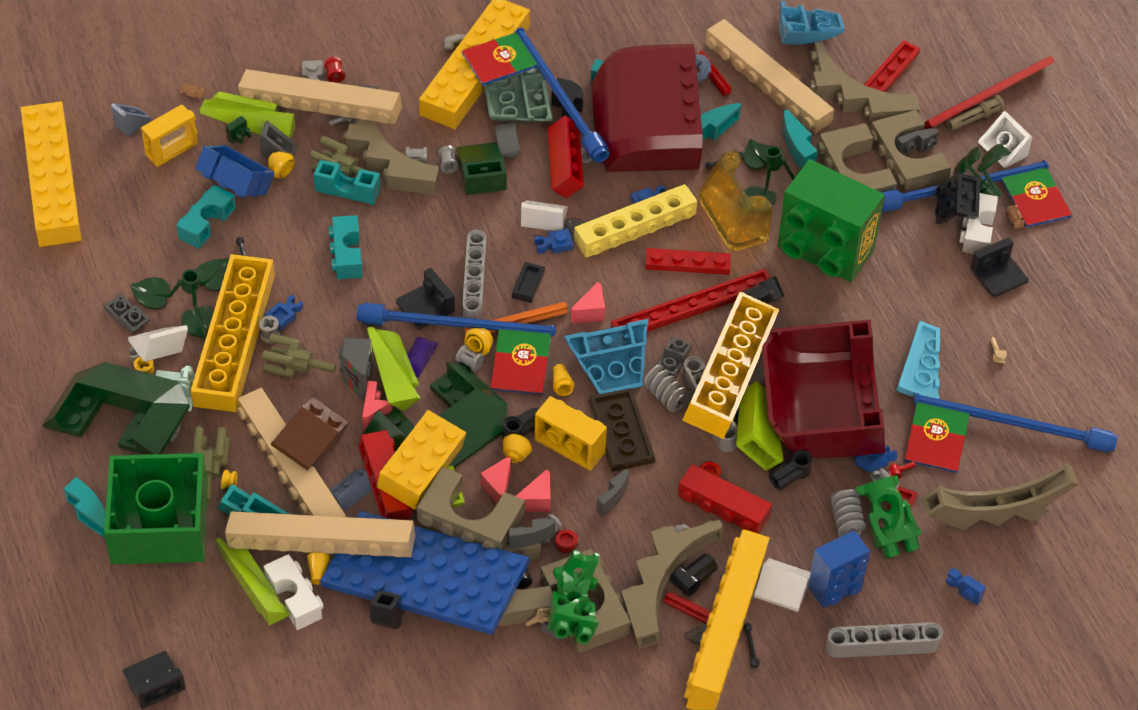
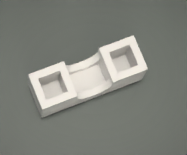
(977, 235)
(286, 576)

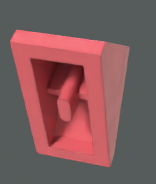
(589, 307)
(496, 479)
(537, 494)

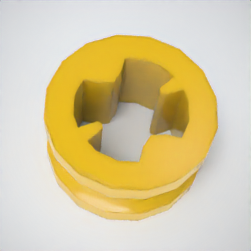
(139, 362)
(228, 479)

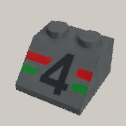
(356, 364)

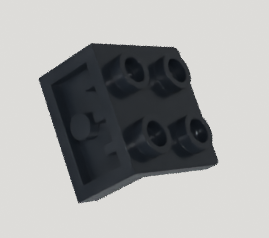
(958, 197)
(997, 269)
(430, 299)
(154, 679)

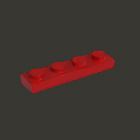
(893, 66)
(688, 261)

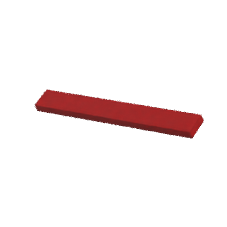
(988, 92)
(694, 303)

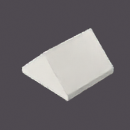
(1011, 136)
(543, 215)
(159, 342)
(782, 584)

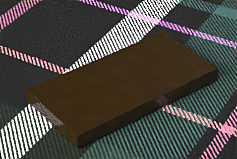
(626, 435)

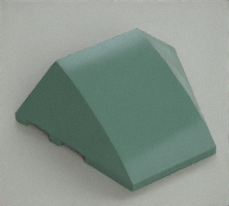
(519, 98)

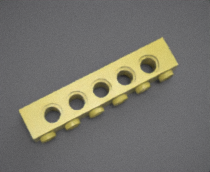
(635, 221)

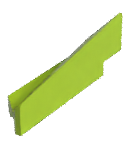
(229, 107)
(394, 368)
(253, 582)

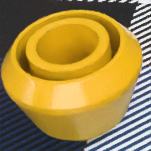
(281, 164)
(479, 340)
(516, 447)

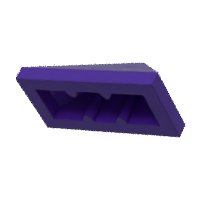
(421, 353)

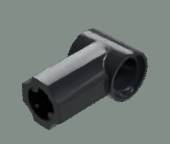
(766, 290)
(520, 424)
(791, 471)
(689, 578)

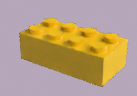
(420, 458)

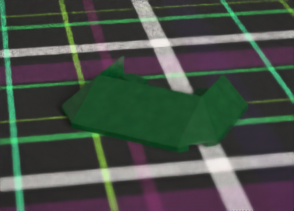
(155, 399)
(471, 408)

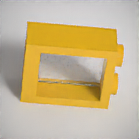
(169, 135)

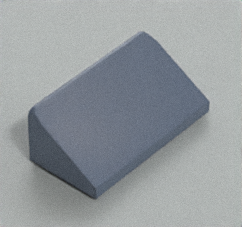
(351, 489)

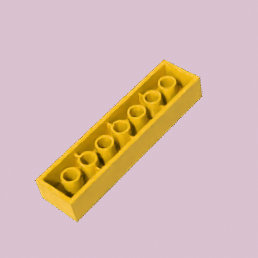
(456, 85)
(50, 174)
(233, 333)
(731, 365)
(726, 621)

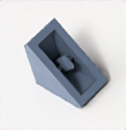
(129, 118)

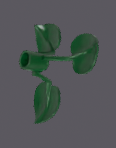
(760, 155)
(992, 156)
(154, 293)

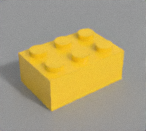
(570, 433)

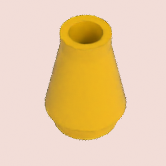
(562, 382)
(318, 565)

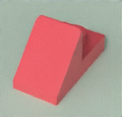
(373, 404)

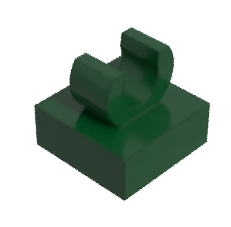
(237, 130)

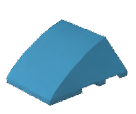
(805, 26)
(612, 356)

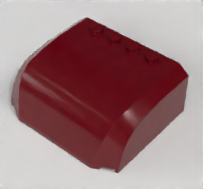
(649, 108)
(824, 389)

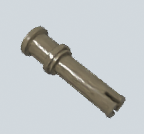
(983, 110)

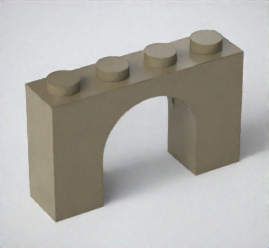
(850, 141)
(908, 172)
(489, 531)
(526, 602)
(612, 618)

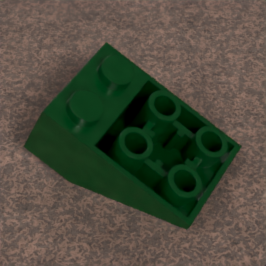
(482, 168)

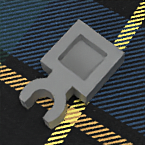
(312, 69)

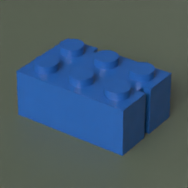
(234, 171)
(838, 569)

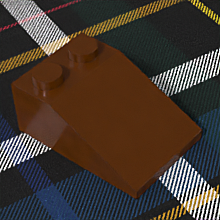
(310, 434)

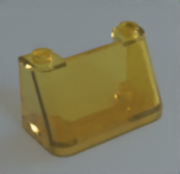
(736, 217)

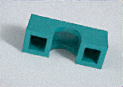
(332, 181)
(194, 225)
(345, 234)

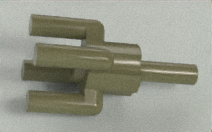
(348, 164)
(293, 358)
(213, 457)

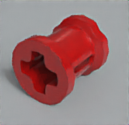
(336, 69)

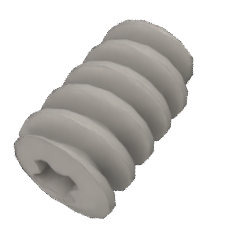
(666, 389)
(847, 512)

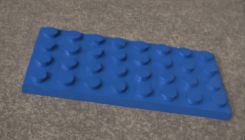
(440, 579)

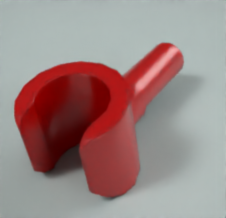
(895, 470)

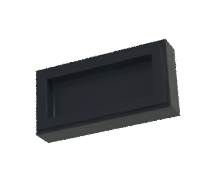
(528, 282)

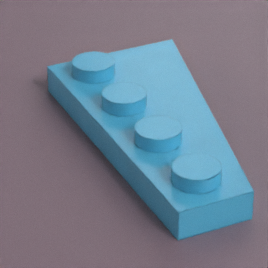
(922, 363)

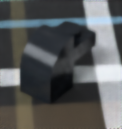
(573, 92)
(386, 610)

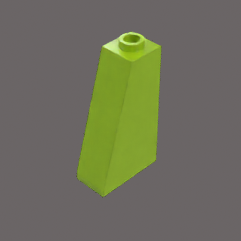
(754, 431)

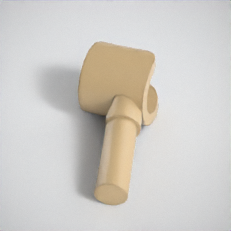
(998, 355)
(542, 616)

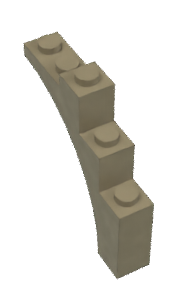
(853, 96)
(398, 169)
(1026, 500)
(655, 572)

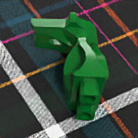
(895, 527)
(573, 598)

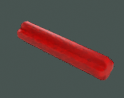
(717, 78)
(687, 607)

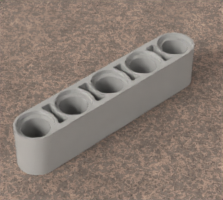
(474, 275)
(692, 374)
(892, 633)

